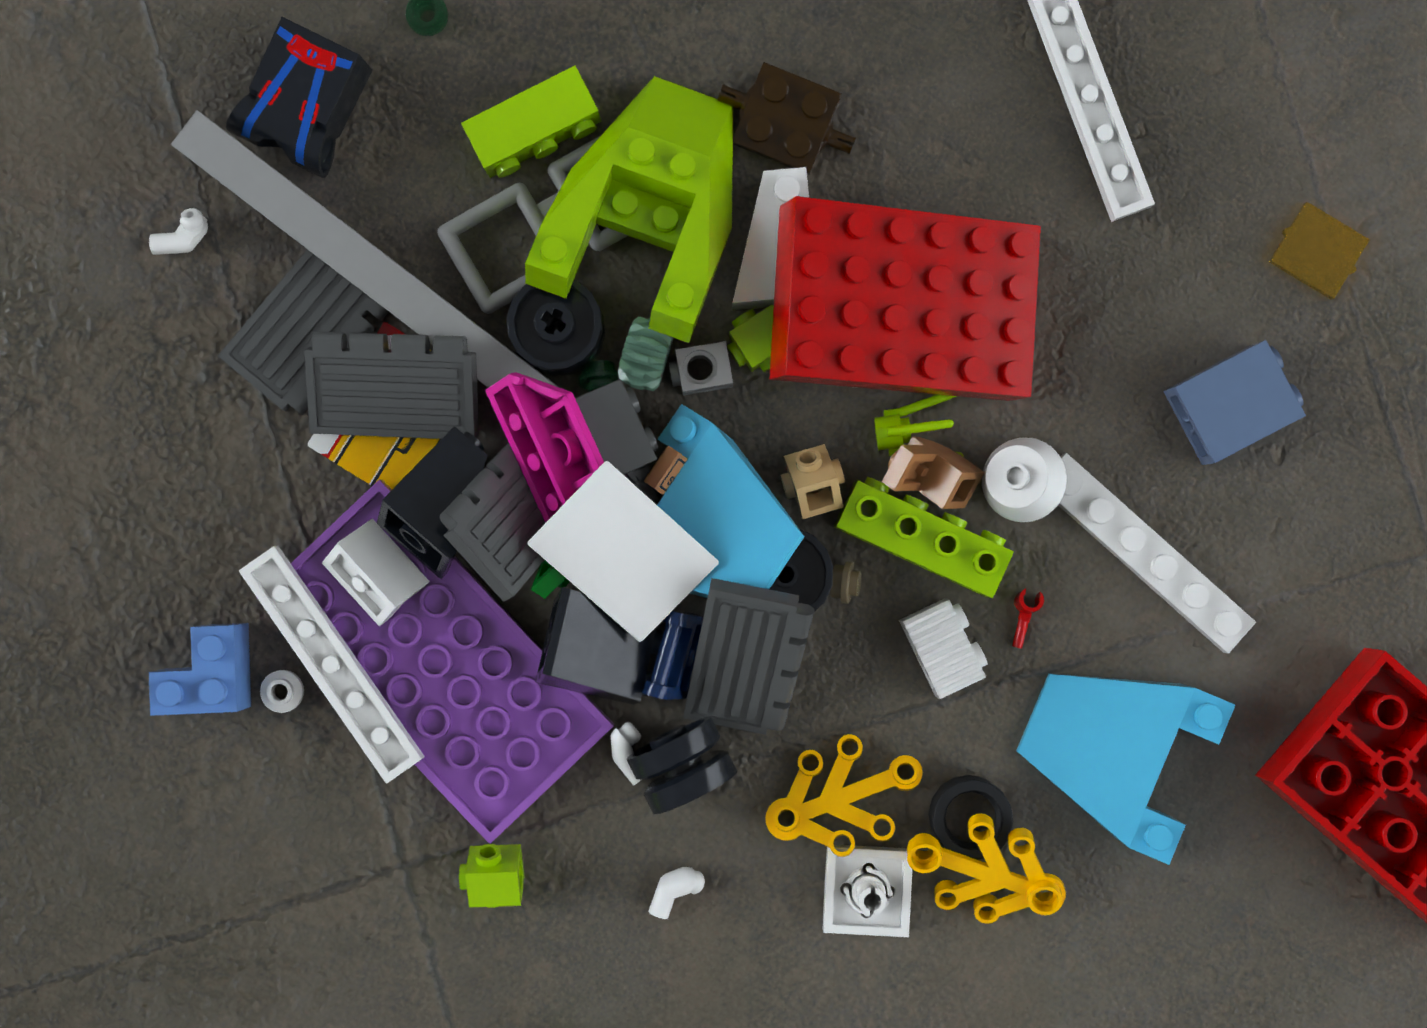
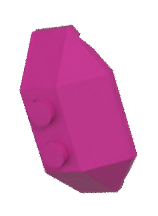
(546, 438)

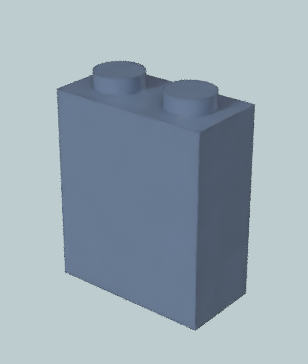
(1235, 402)

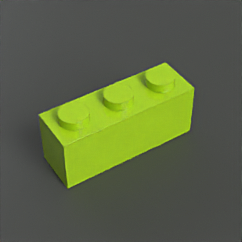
(532, 123)

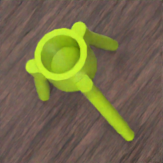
(895, 431)

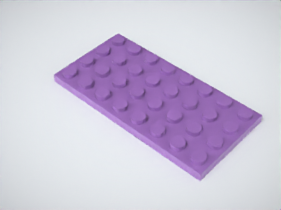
(460, 683)

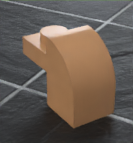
(934, 472)

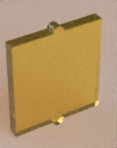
(1319, 250)

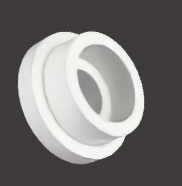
(291, 682)

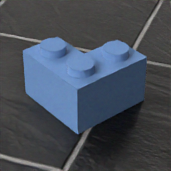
(216, 680)

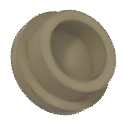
(845, 582)

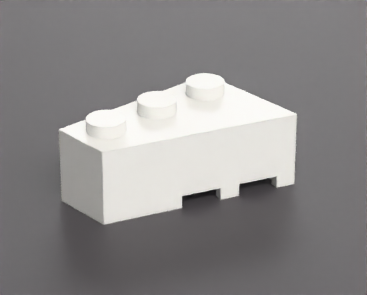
(758, 268)

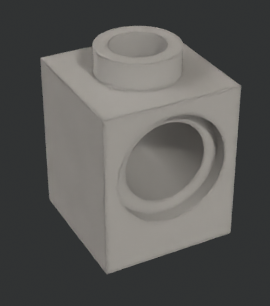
(716, 355)

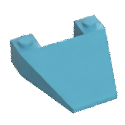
(726, 505)
(1108, 746)

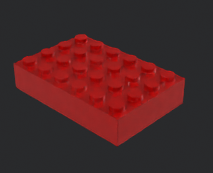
(904, 300)
(1362, 772)

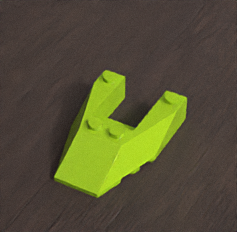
(657, 178)

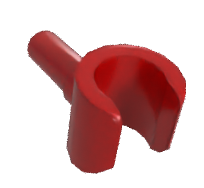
(1024, 616)

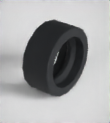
(956, 787)

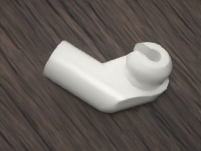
(186, 237)
(621, 748)
(674, 885)

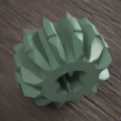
(644, 356)

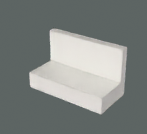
(374, 571)

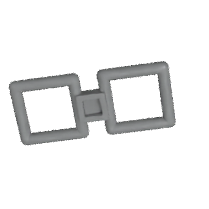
(534, 215)

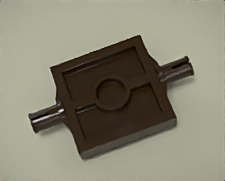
(786, 118)

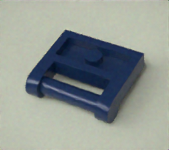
(675, 657)

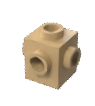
(813, 481)

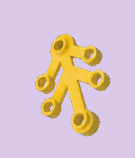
(837, 799)
(989, 875)

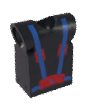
(301, 97)

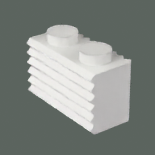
(943, 647)

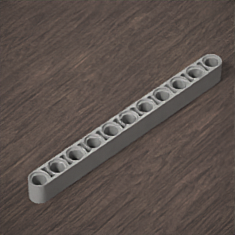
(342, 246)

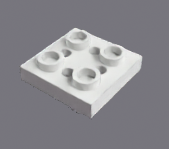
(889, 913)

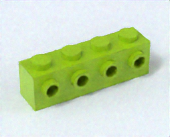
(923, 538)

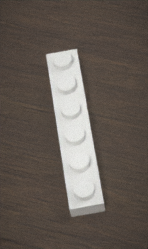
(1092, 106)
(1152, 559)
(331, 663)

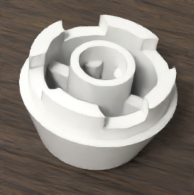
(1024, 479)

